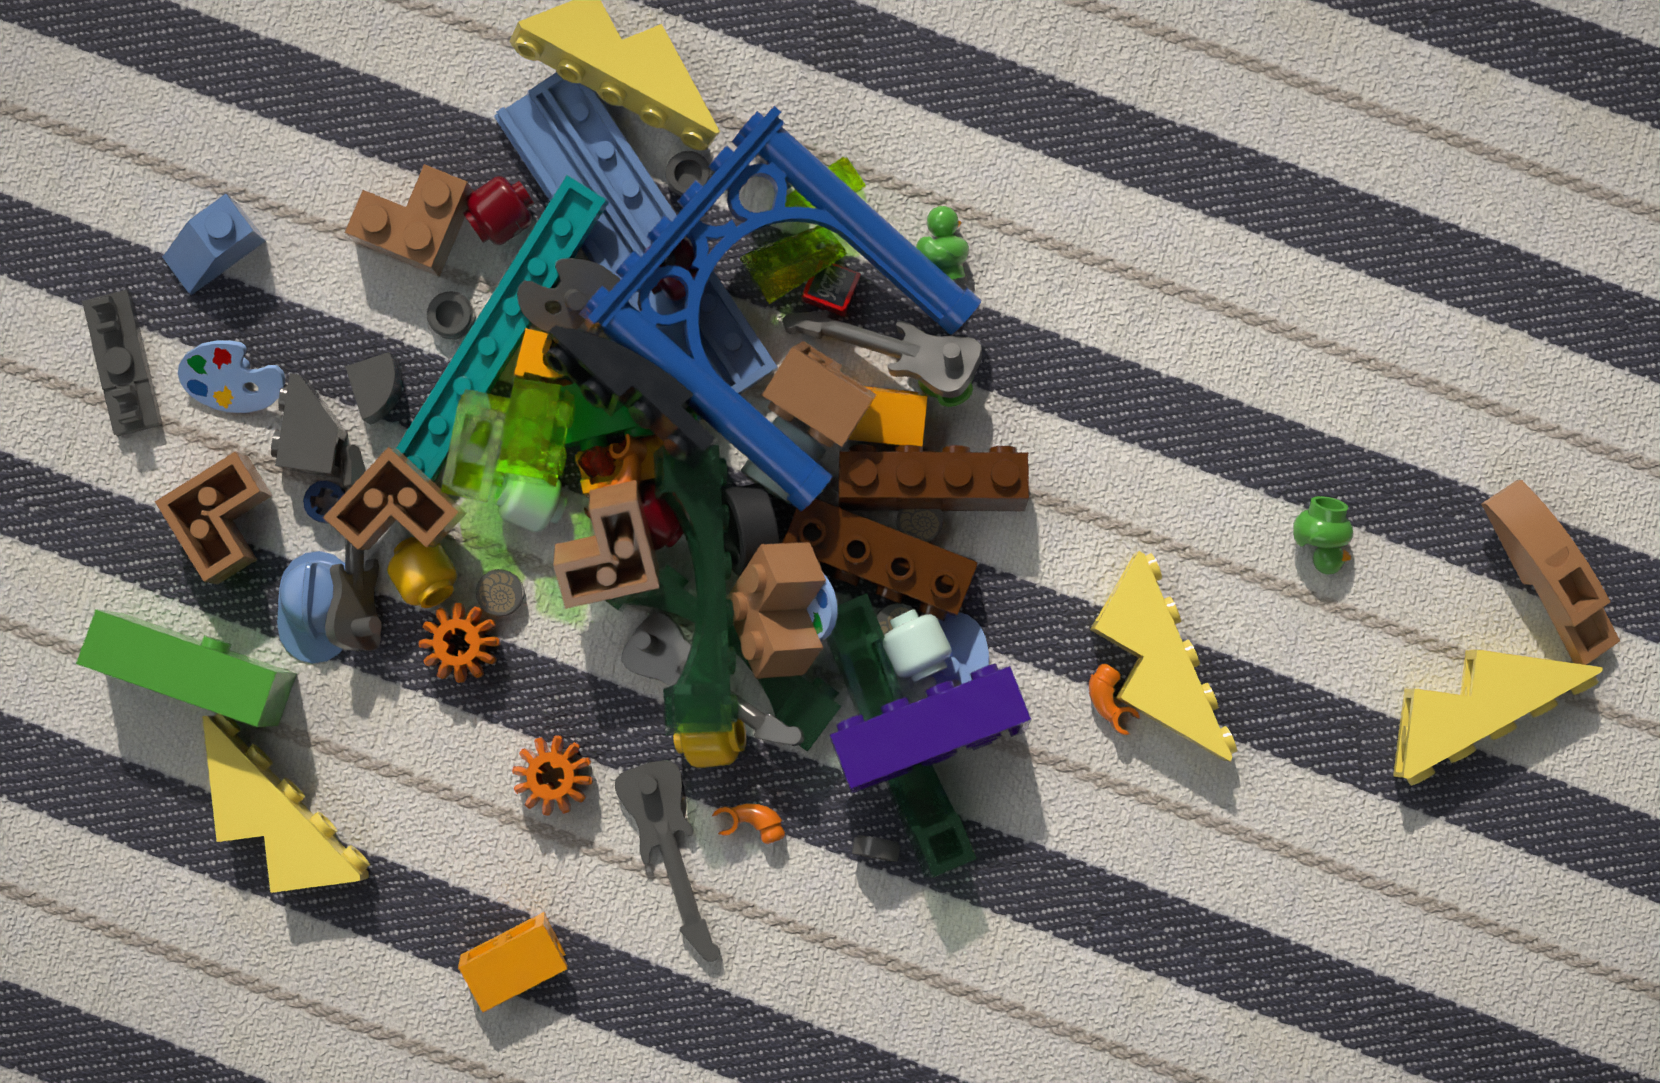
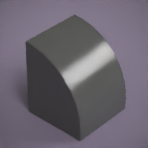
(376, 385)

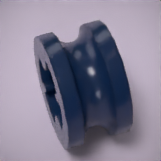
(317, 490)

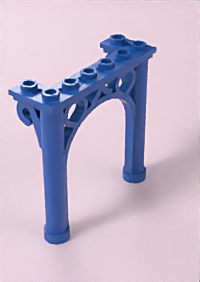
(838, 208)

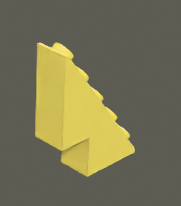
(631, 72)
(1164, 676)
(1492, 696)
(256, 803)

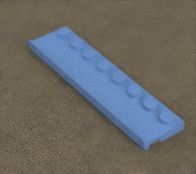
(569, 132)

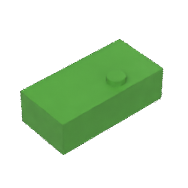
(186, 668)

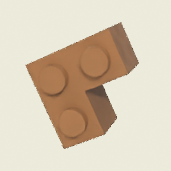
(420, 231)
(818, 395)
(392, 492)
(204, 513)
(615, 559)
(772, 609)

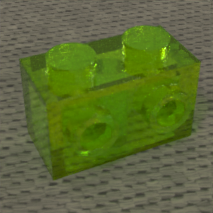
(536, 432)
(476, 446)

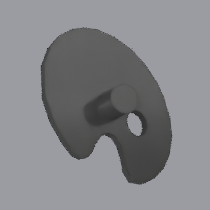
(577, 285)

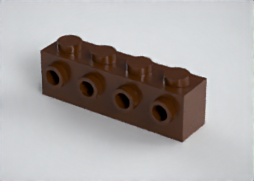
(933, 479)
(884, 558)

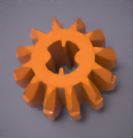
(474, 636)
(547, 790)

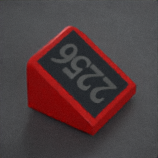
(831, 289)

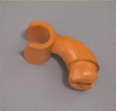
(631, 457)
(1101, 695)
(757, 815)

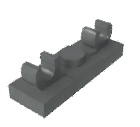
(122, 363)

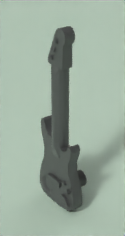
(940, 363)
(352, 614)
(660, 652)
(654, 800)

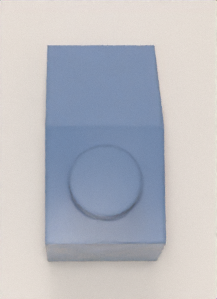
(212, 243)

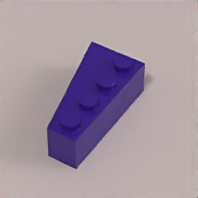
(930, 727)

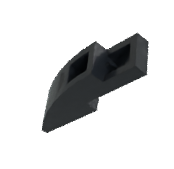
(619, 377)

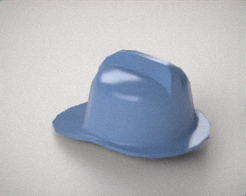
(304, 605)

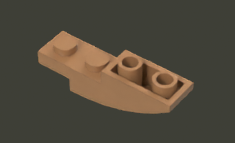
(1556, 568)

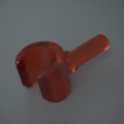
(597, 462)

